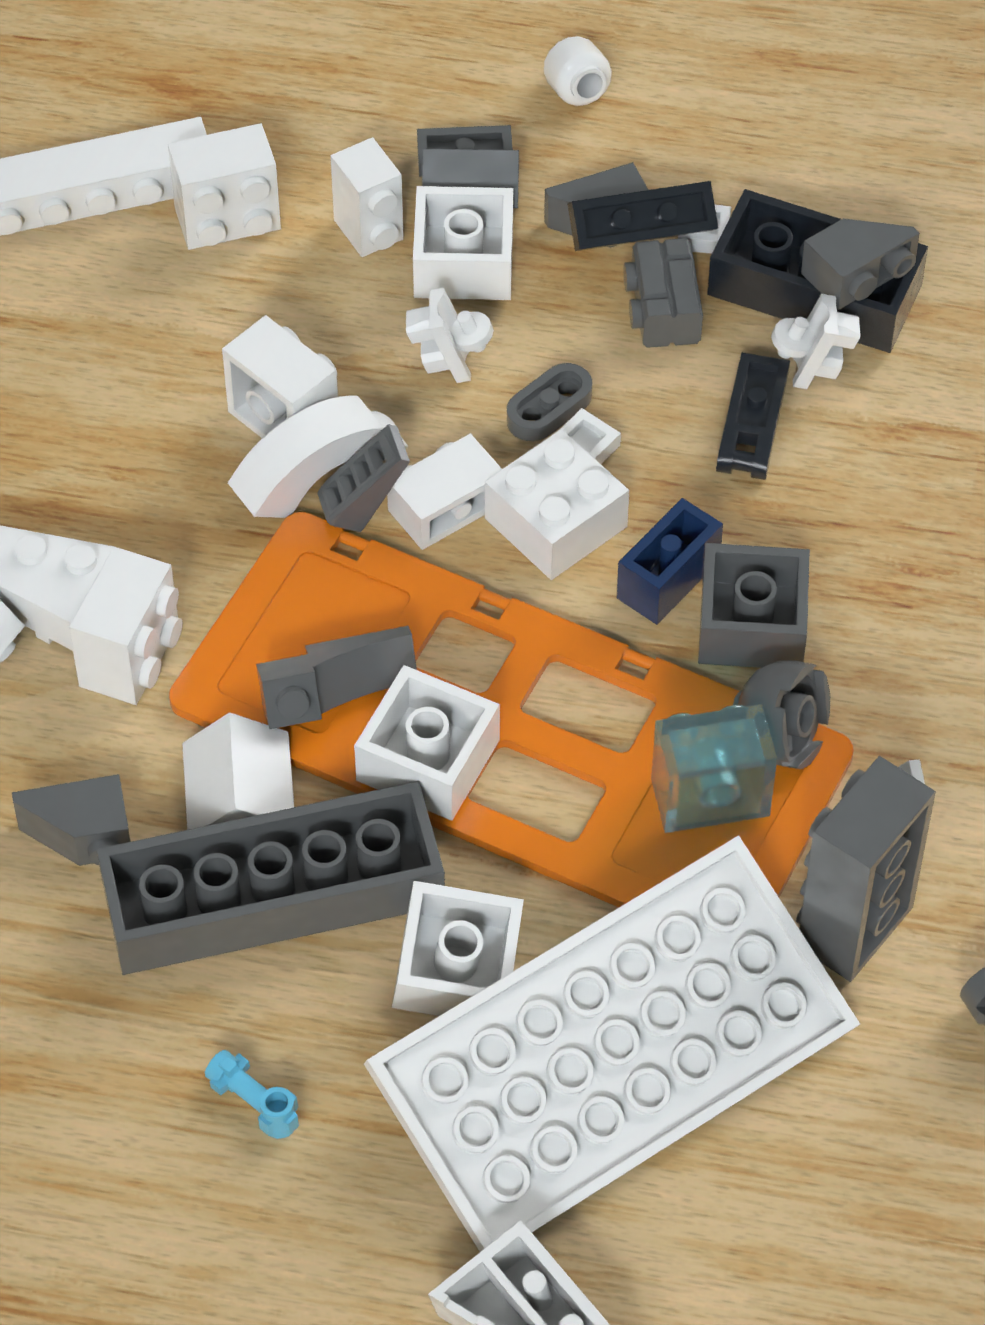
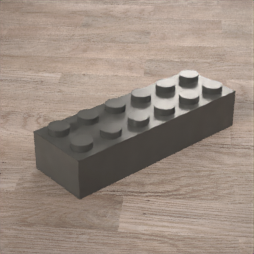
(268, 877)

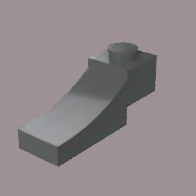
(332, 674)

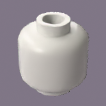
(577, 71)

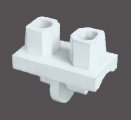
(447, 336)
(817, 340)

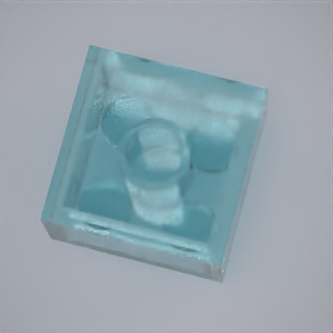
(713, 767)

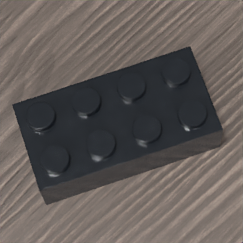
(761, 266)

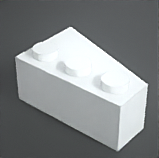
(47, 579)
(513, 1285)

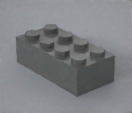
(864, 865)

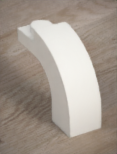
(302, 451)

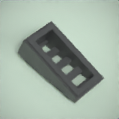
(364, 481)

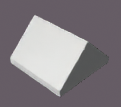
(236, 771)

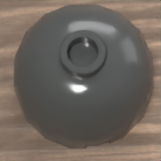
(794, 704)

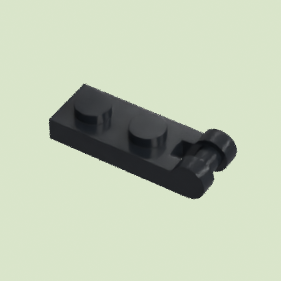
(753, 414)

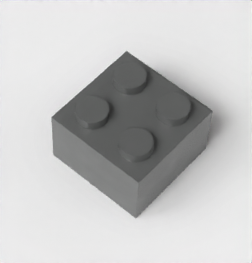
(753, 605)

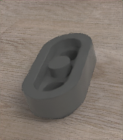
(546, 405)

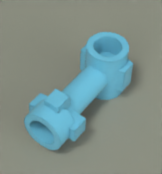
(276, 1104)

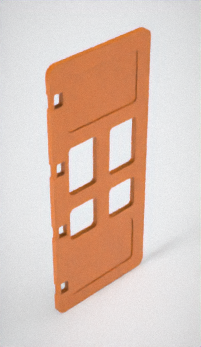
(314, 595)

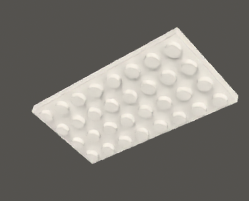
(611, 1045)

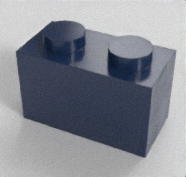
(667, 561)

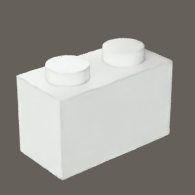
(367, 197)
(442, 491)

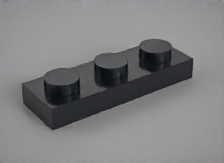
(642, 216)

